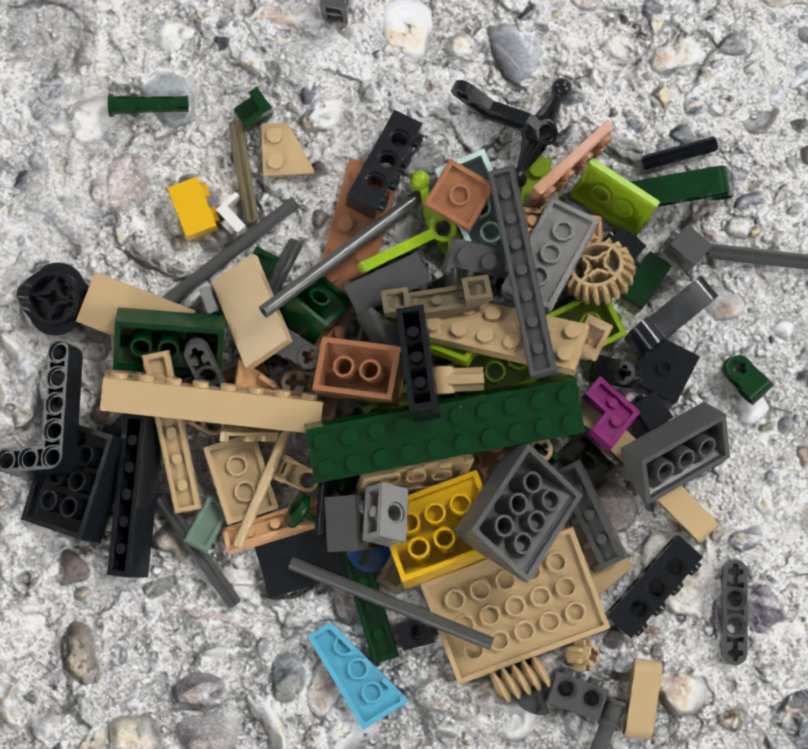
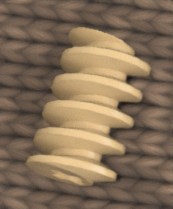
(520, 679)

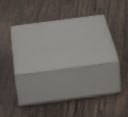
(209, 300)

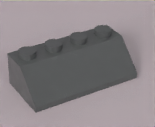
(676, 451)

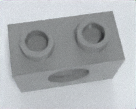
(385, 514)

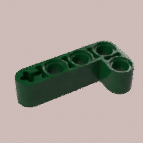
(689, 186)

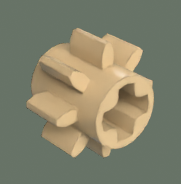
(582, 655)

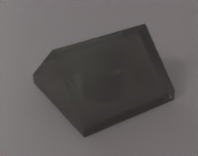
(596, 460)

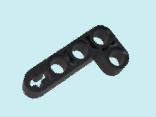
(670, 317)

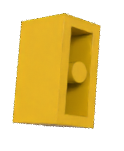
(193, 208)

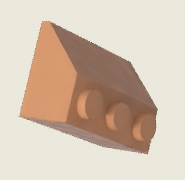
(359, 371)

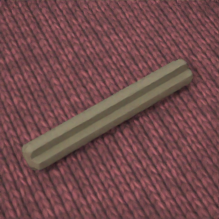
(243, 171)

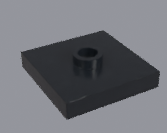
(667, 370)

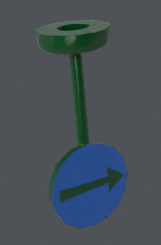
(362, 560)

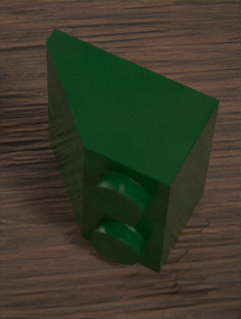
(316, 310)

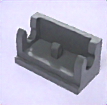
(335, 10)

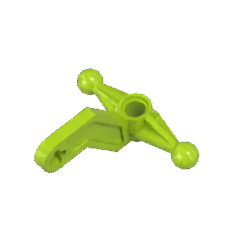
(420, 182)

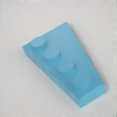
(357, 678)

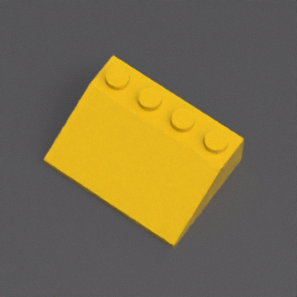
(431, 542)

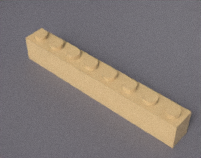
(209, 403)

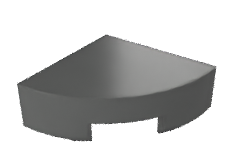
(533, 703)

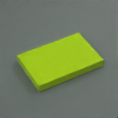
(614, 197)

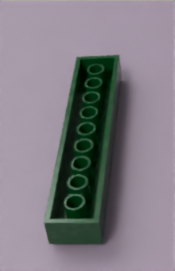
(466, 426)

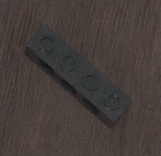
(398, 129)
(418, 363)
(689, 563)

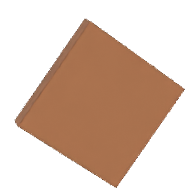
(459, 195)

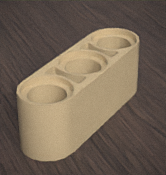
(642, 699)

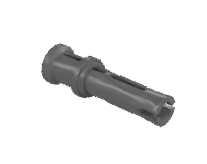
(608, 722)

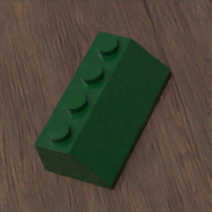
(153, 331)

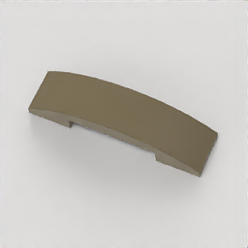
(440, 301)

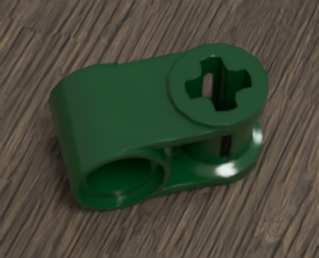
(748, 381)

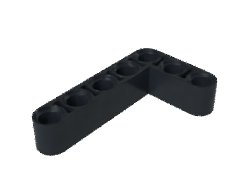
(64, 389)

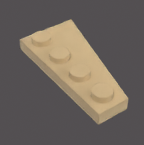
(420, 475)

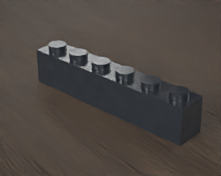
(135, 497)

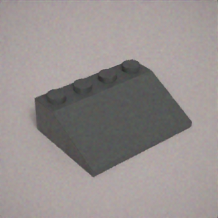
(519, 512)

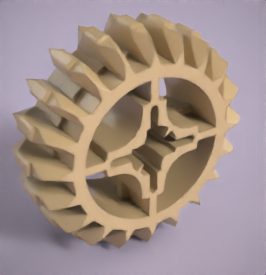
(599, 280)

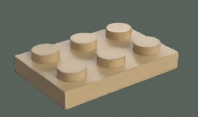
(236, 474)

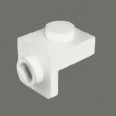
(231, 221)

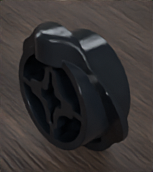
(30, 294)

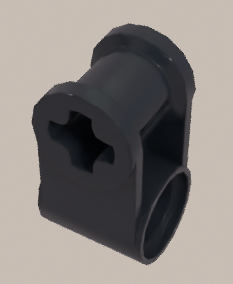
(613, 372)

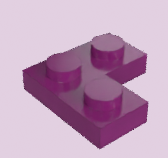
(615, 411)

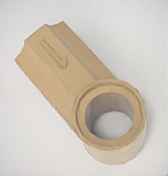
(458, 379)

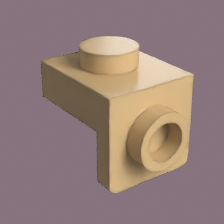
(596, 338)

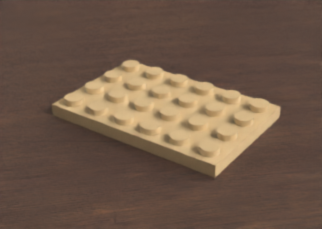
(522, 616)

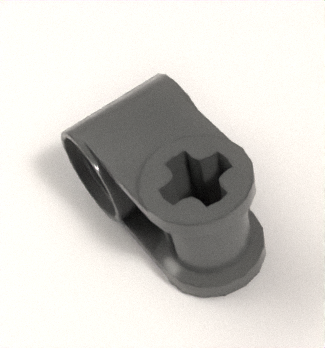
(296, 350)

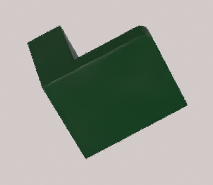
(254, 109)

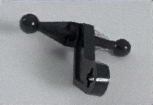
(529, 125)

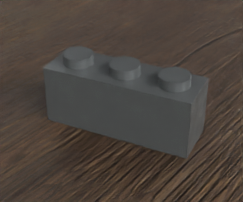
(403, 271)

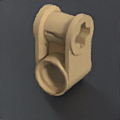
(292, 472)

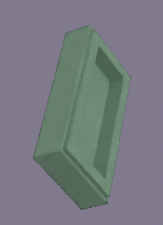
(205, 526)

